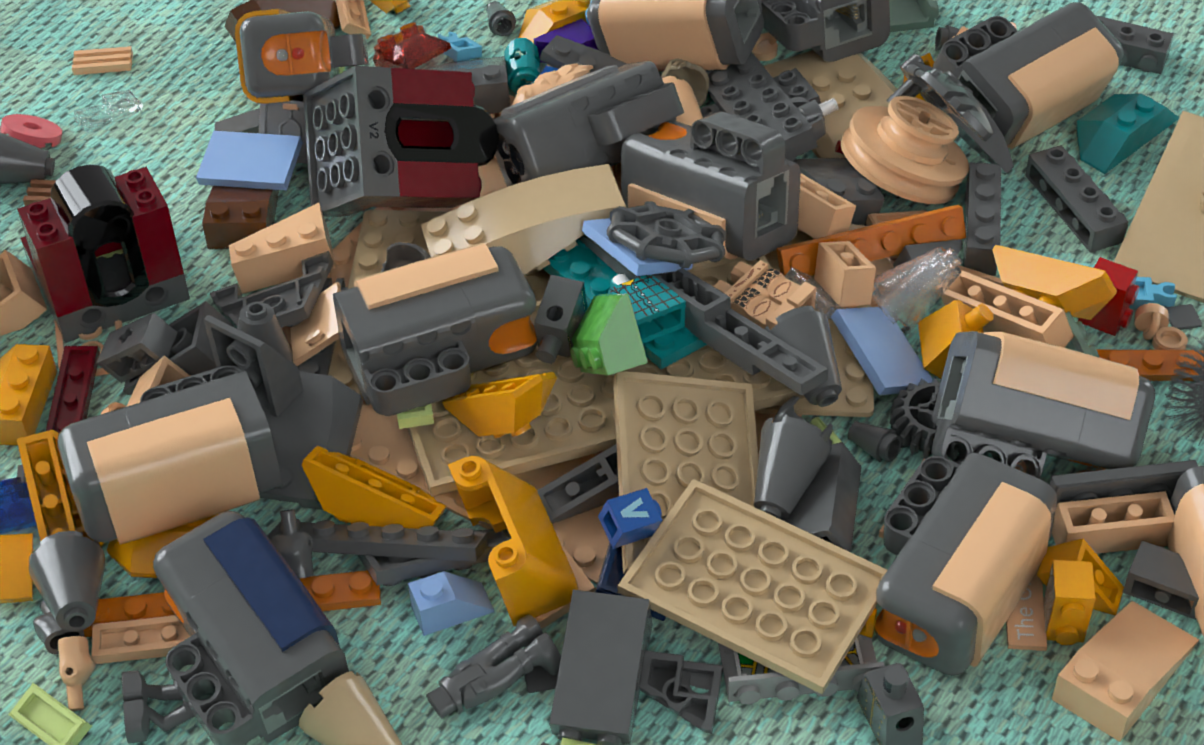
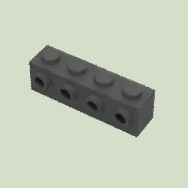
(1142, 46)
(1076, 198)

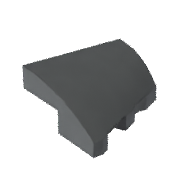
(669, 679)

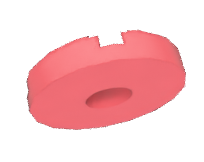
(31, 129)

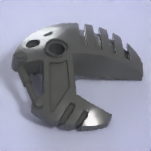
(958, 102)

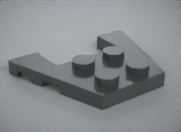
(290, 300)

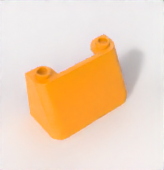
(531, 565)

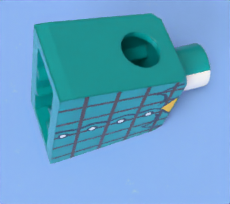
(654, 304)

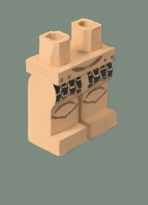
(764, 293)

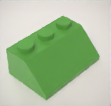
(608, 337)

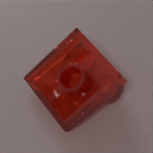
(408, 48)

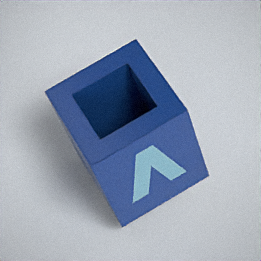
(630, 518)

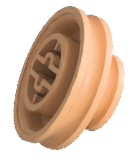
(907, 150)

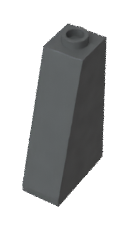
(831, 500)

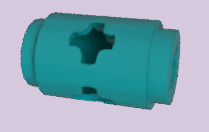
(519, 65)

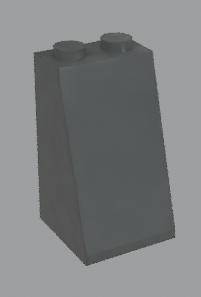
(601, 667)

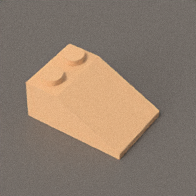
(19, 295)

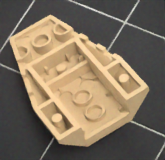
(529, 217)

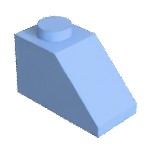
(447, 601)

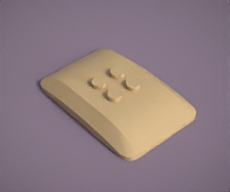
(850, 81)

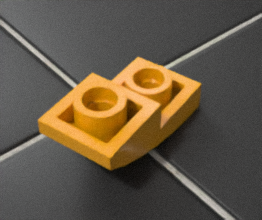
(14, 568)

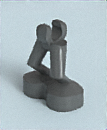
(138, 713)

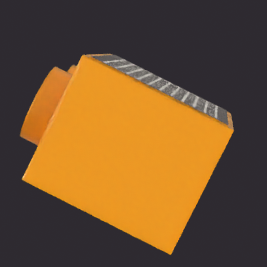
(1069, 601)

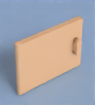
(317, 330)

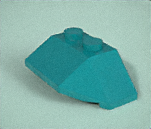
(1119, 129)

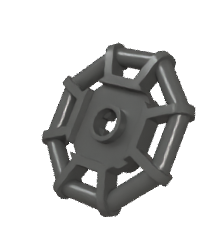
(666, 234)

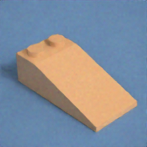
(1122, 669)

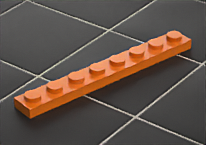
(328, 591)

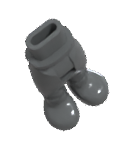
(490, 673)

